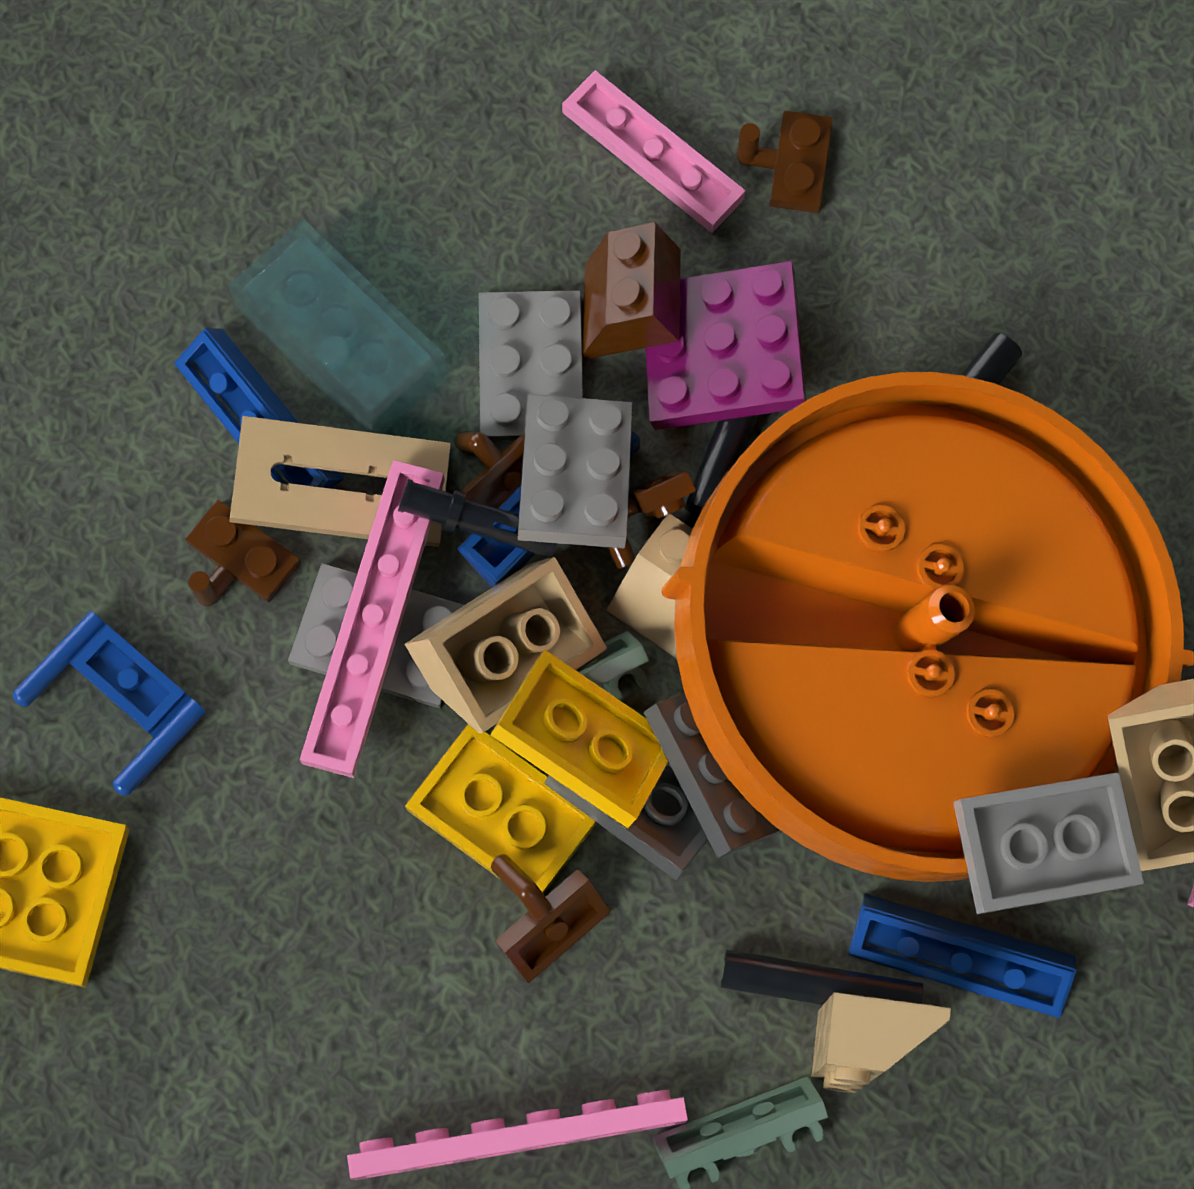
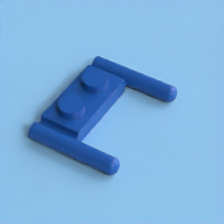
(128, 682)

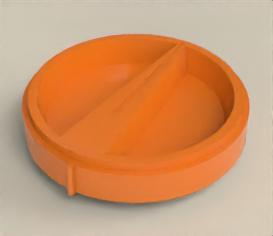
(918, 612)

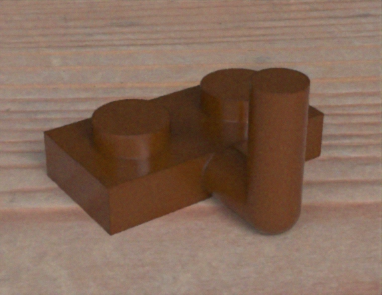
(797, 161)
(655, 497)
(240, 554)
(551, 921)

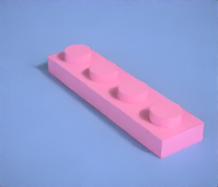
(653, 151)

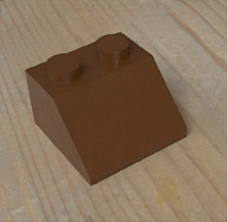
(631, 292)

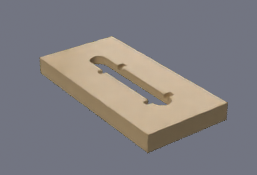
(268, 503)

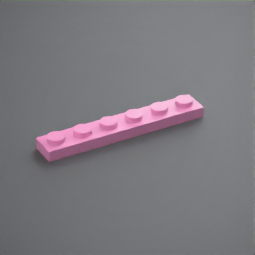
(369, 628)
(492, 1138)

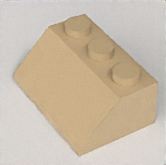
(640, 596)
(492, 642)
(1157, 772)
(867, 1036)

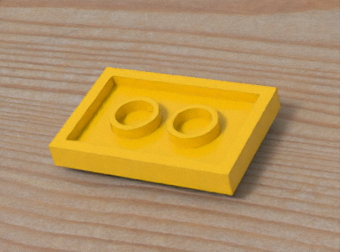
(583, 738)
(497, 805)

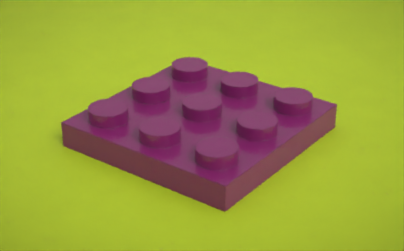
(733, 350)

